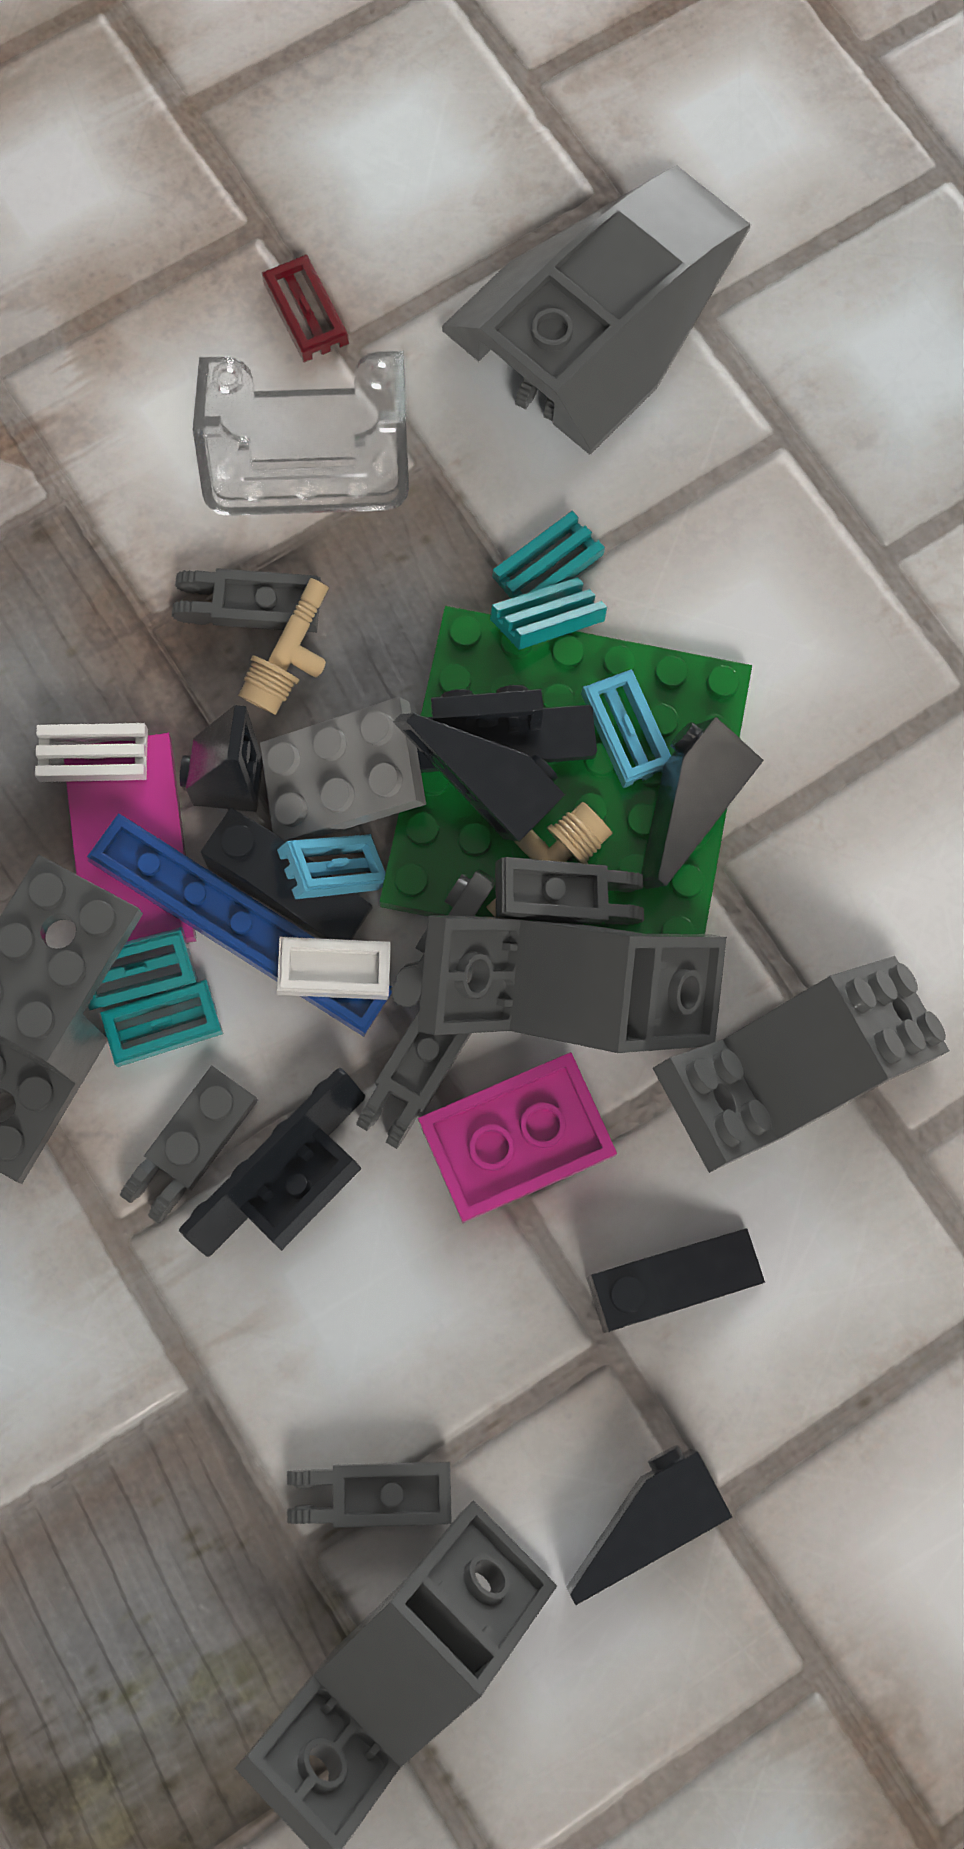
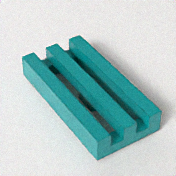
(579, 536)
(544, 605)
(180, 955)
(168, 1043)

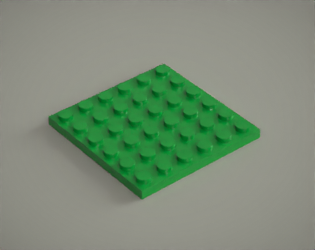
(452, 839)

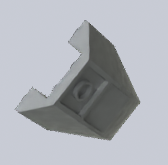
(606, 302)

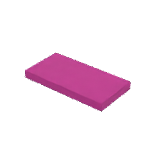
(149, 804)

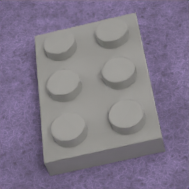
(342, 773)

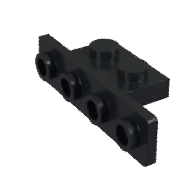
(517, 721)
(286, 1176)

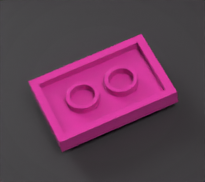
(517, 1137)

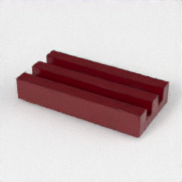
(320, 340)

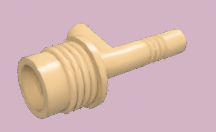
(268, 680)
(577, 836)

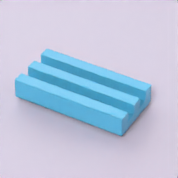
(607, 733)
(303, 872)

